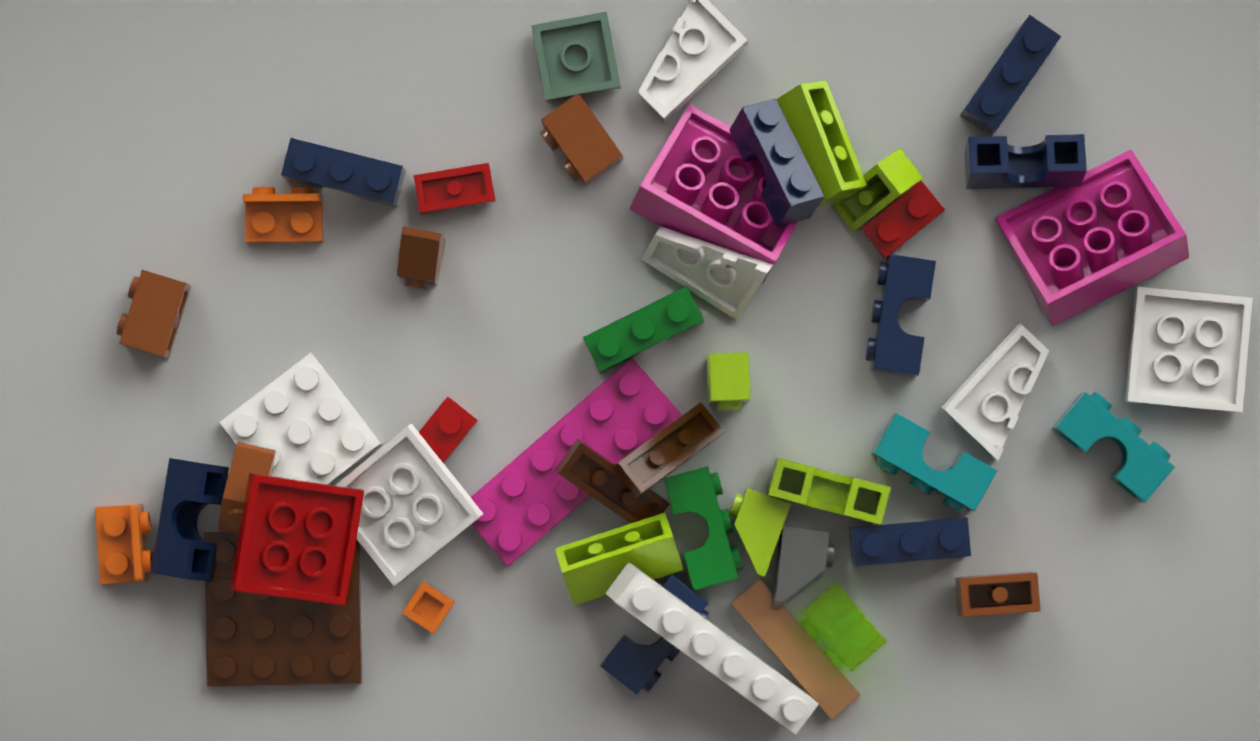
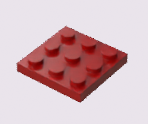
(297, 539)

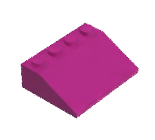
(709, 190)
(1093, 237)

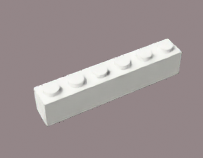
(711, 648)

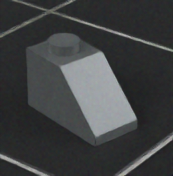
(799, 562)

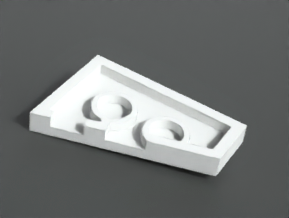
(692, 56)
(708, 270)
(995, 392)

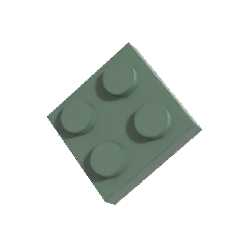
(576, 56)

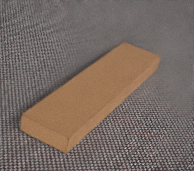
(796, 650)

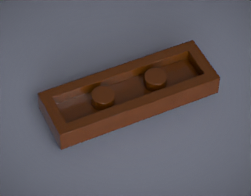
(668, 449)
(598, 479)

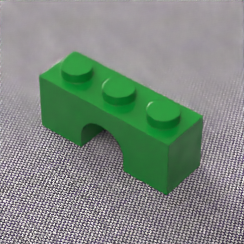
(643, 329)
(697, 493)

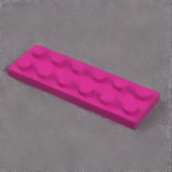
(529, 493)

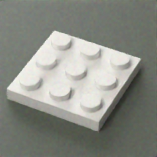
(1189, 349)
(306, 423)
(408, 504)

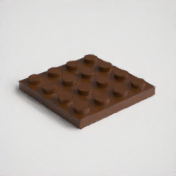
(278, 638)

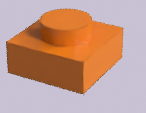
(428, 607)

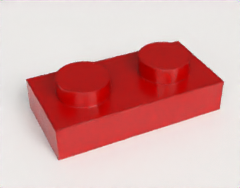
(454, 188)
(902, 219)
(447, 428)

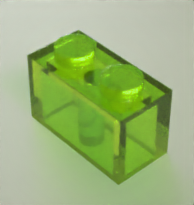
(842, 627)

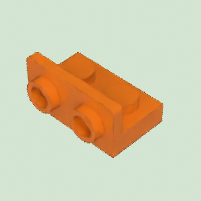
(283, 216)
(123, 543)

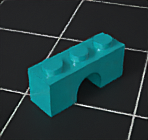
(901, 450)
(1142, 464)

